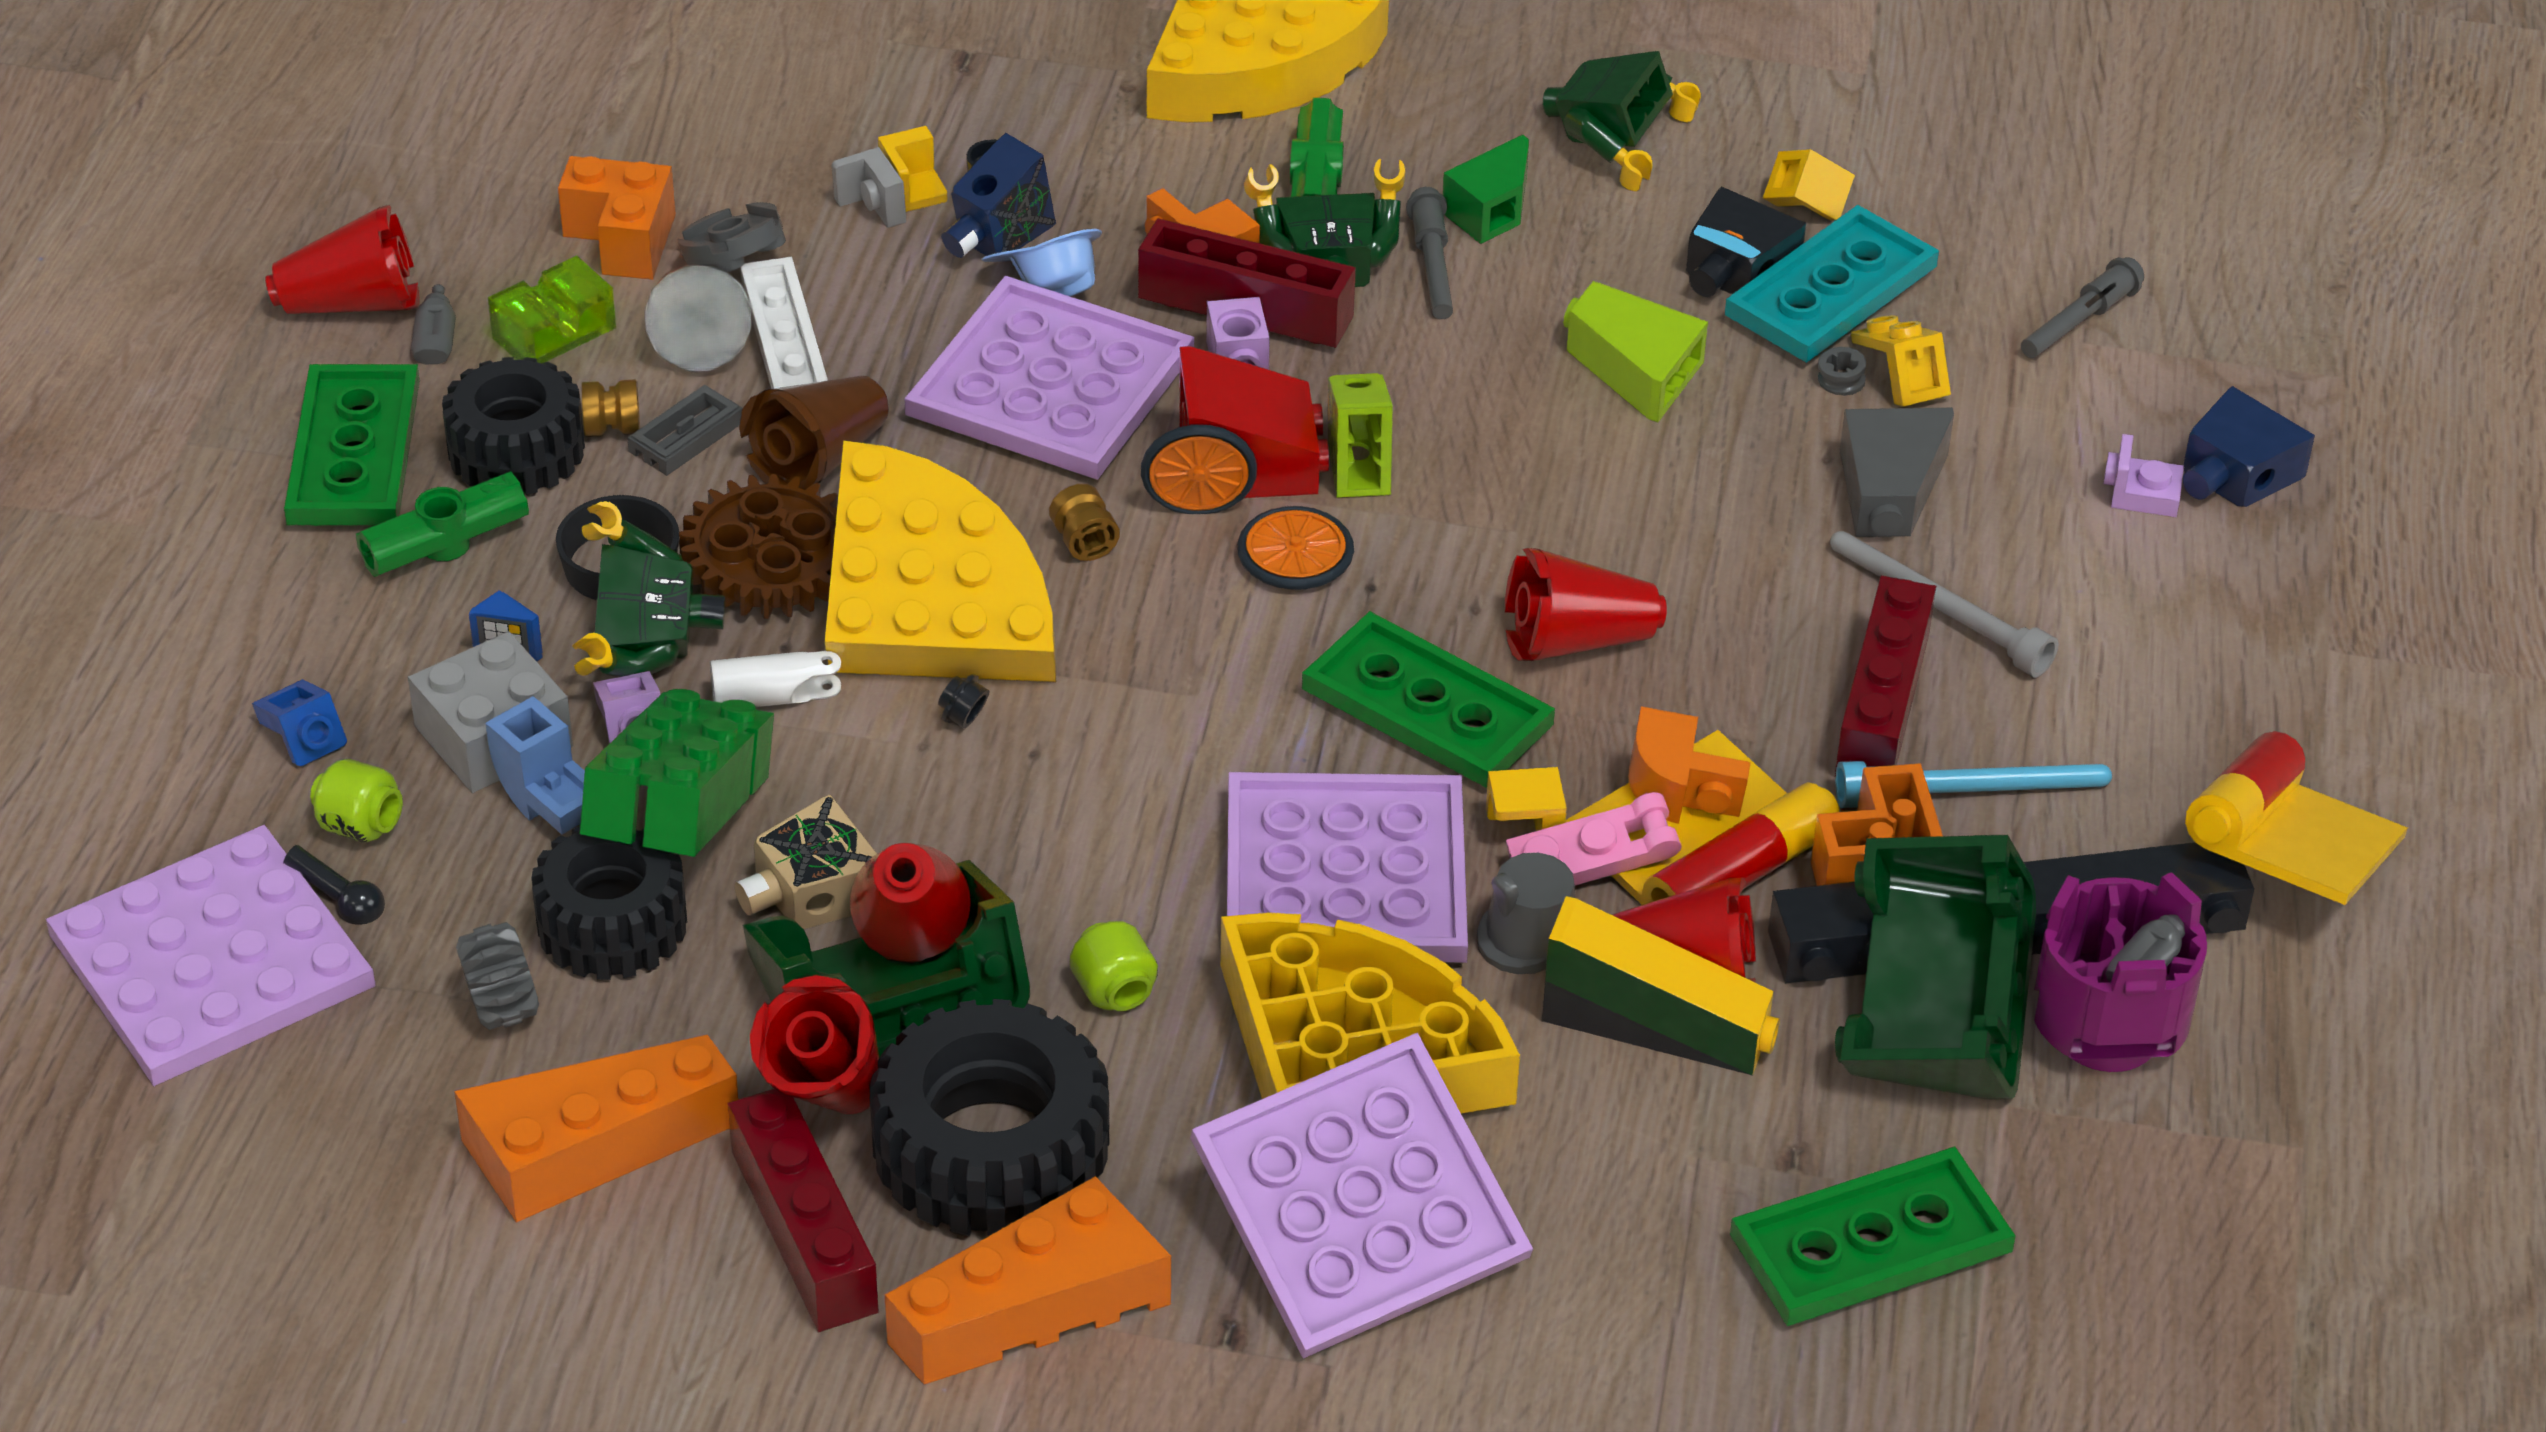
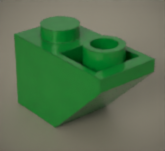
(1489, 190)

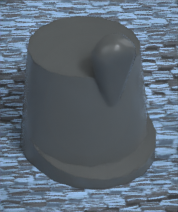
(1523, 912)

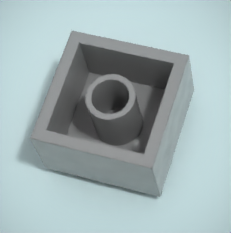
(470, 689)

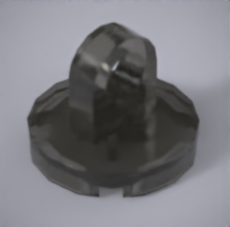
(698, 317)

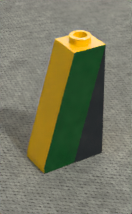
(1652, 993)

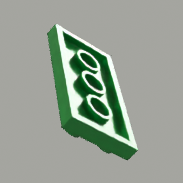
(329, 423)
(1423, 671)
(1867, 1269)

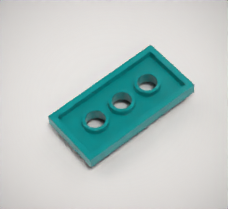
(1809, 277)

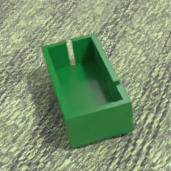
(697, 766)

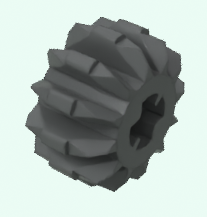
(497, 975)

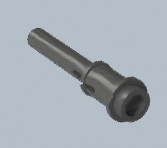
(1427, 211)
(2121, 278)

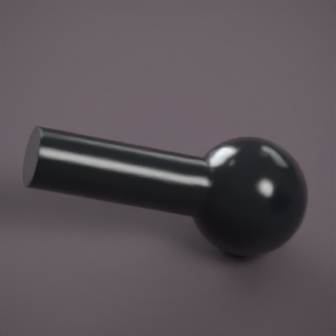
(357, 901)

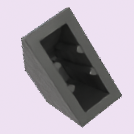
(1892, 465)

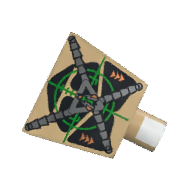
(806, 866)

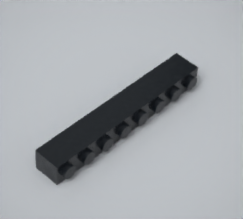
(1828, 927)

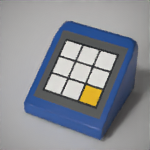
(504, 614)

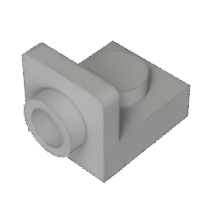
(871, 179)

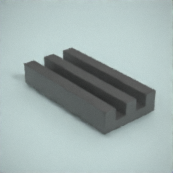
(692, 433)

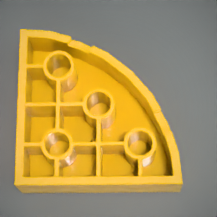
(1258, 55)
(931, 576)
(1336, 993)

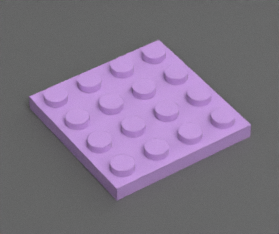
(1049, 377)
(1352, 852)
(209, 954)
(1360, 1194)

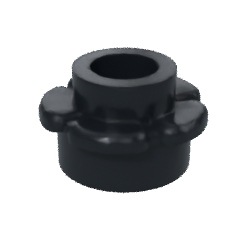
(963, 700)

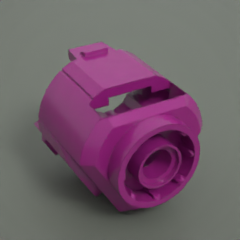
(2146, 1004)

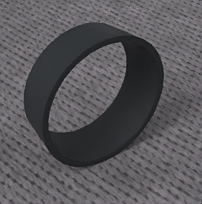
(636, 510)

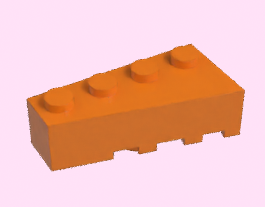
(593, 1120)
(1027, 1283)

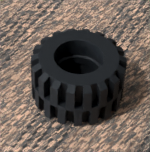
(514, 420)
(608, 904)

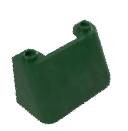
(980, 965)
(1943, 965)

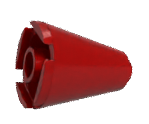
(348, 270)
(1576, 607)
(910, 902)
(1704, 921)
(817, 1044)

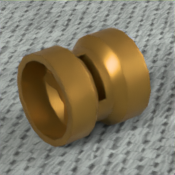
(612, 407)
(1084, 522)

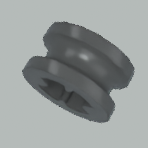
(1842, 382)

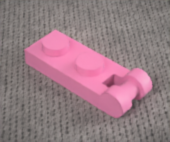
(1601, 842)

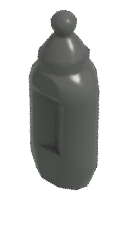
(433, 328)
(2153, 941)

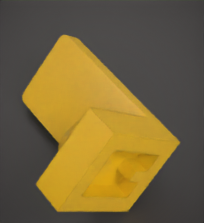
(1913, 357)

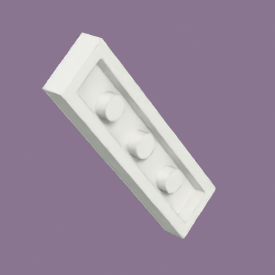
(782, 323)

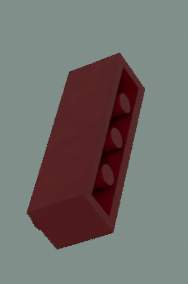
(1296, 291)
(1887, 673)
(803, 1209)

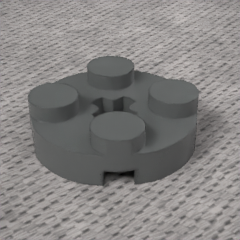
(727, 239)

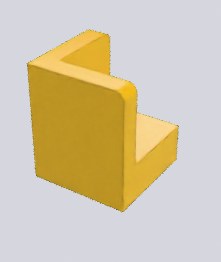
(913, 159)
(1809, 181)
(1526, 795)

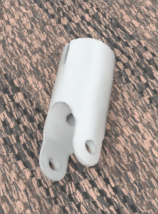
(775, 678)

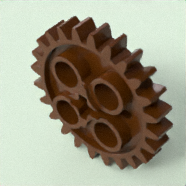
(762, 544)

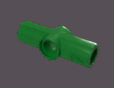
(1318, 150)
(442, 524)

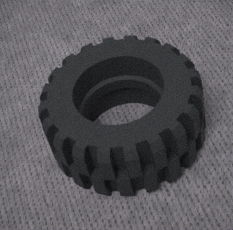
(988, 1058)

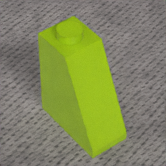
(1635, 346)

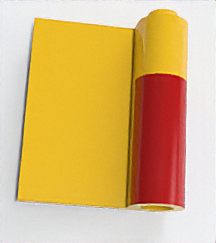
(2285, 829)
(1721, 846)

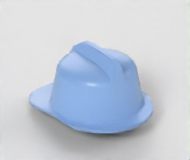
(1058, 264)

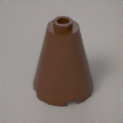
(804, 426)

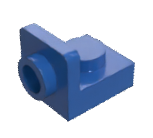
(304, 719)

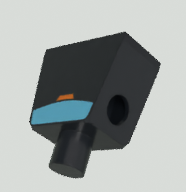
(1738, 242)

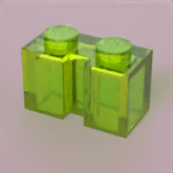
(554, 316)

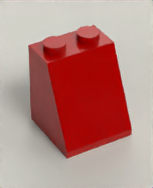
(1265, 411)

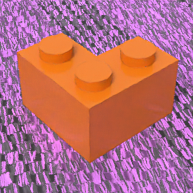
(622, 207)
(1890, 805)

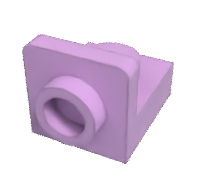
(2141, 483)
(624, 700)

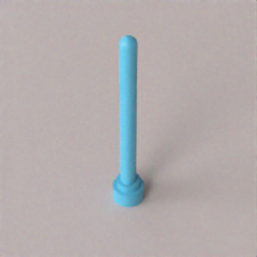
(1849, 779)

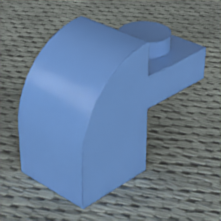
(536, 764)

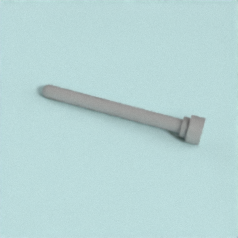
(2029, 648)

